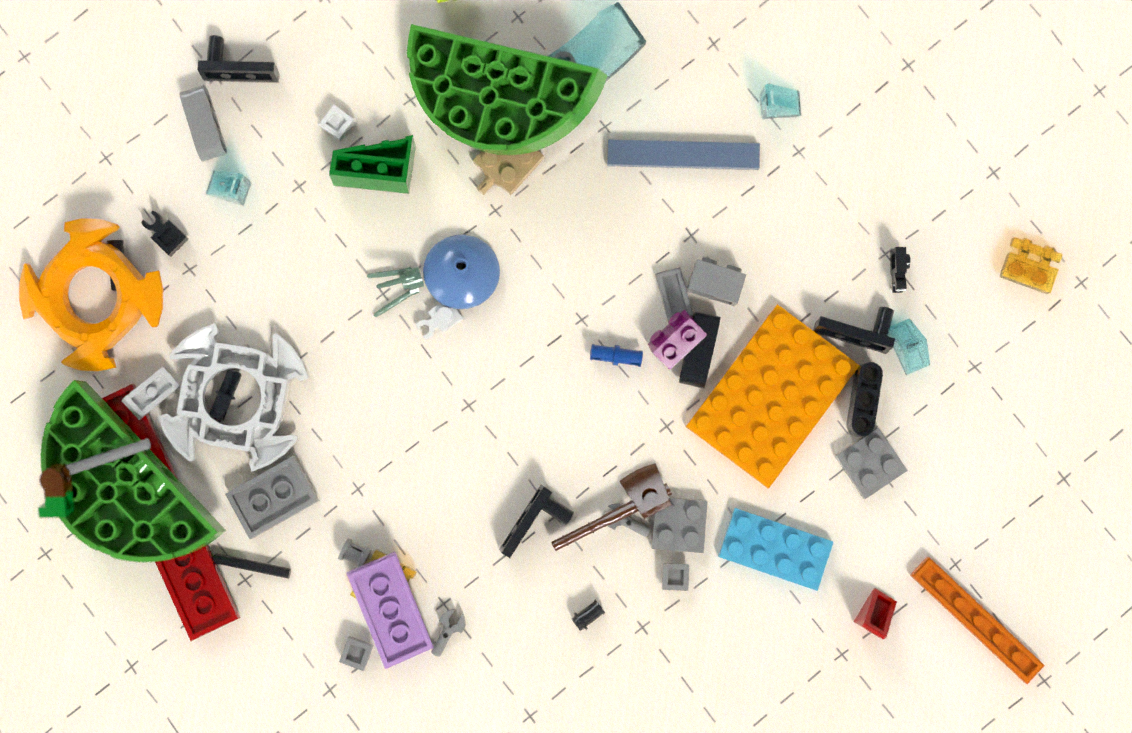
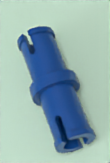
(616, 355)

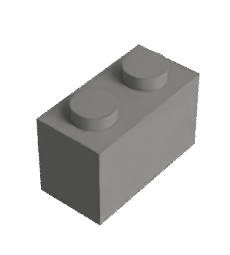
(716, 281)

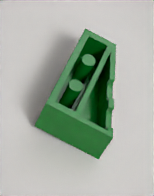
(375, 166)

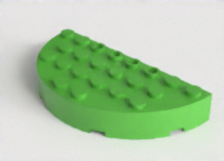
(498, 94)
(126, 505)

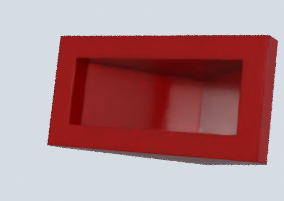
(877, 614)

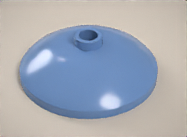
(461, 287)

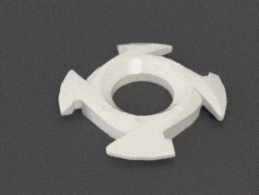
(258, 432)

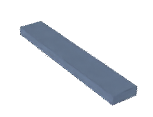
(683, 154)

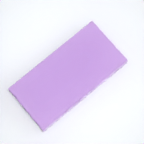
(389, 610)

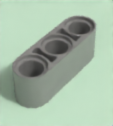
(203, 123)

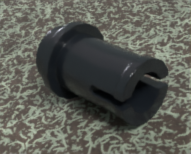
(588, 615)

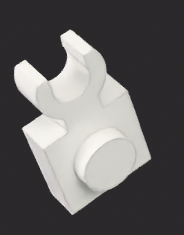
(442, 318)

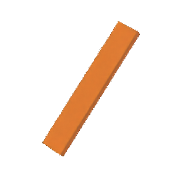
(977, 620)

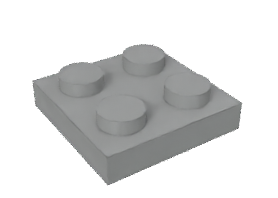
(871, 463)
(680, 526)

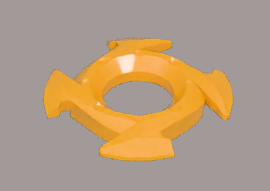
(50, 294)

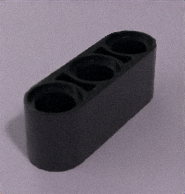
(698, 360)
(872, 389)

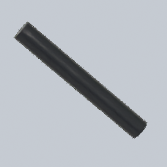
(252, 565)

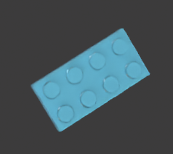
(775, 549)

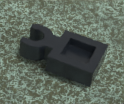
(166, 235)
(898, 267)

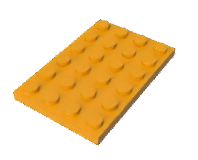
(772, 396)

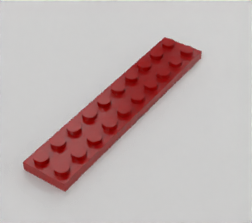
(191, 578)

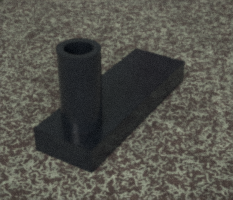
(234, 71)
(876, 340)
(540, 501)

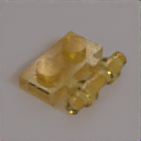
(1028, 272)

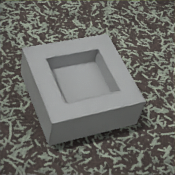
(675, 576)
(356, 653)

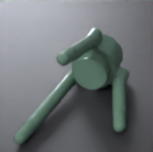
(410, 279)

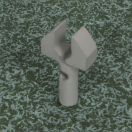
(630, 523)
(447, 631)

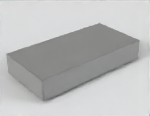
(673, 292)

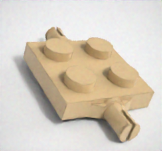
(506, 170)

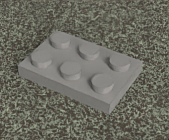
(272, 497)

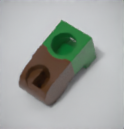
(57, 492)

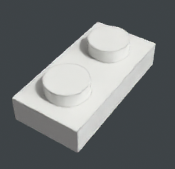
(150, 393)

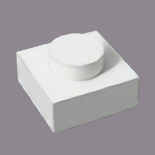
(337, 122)

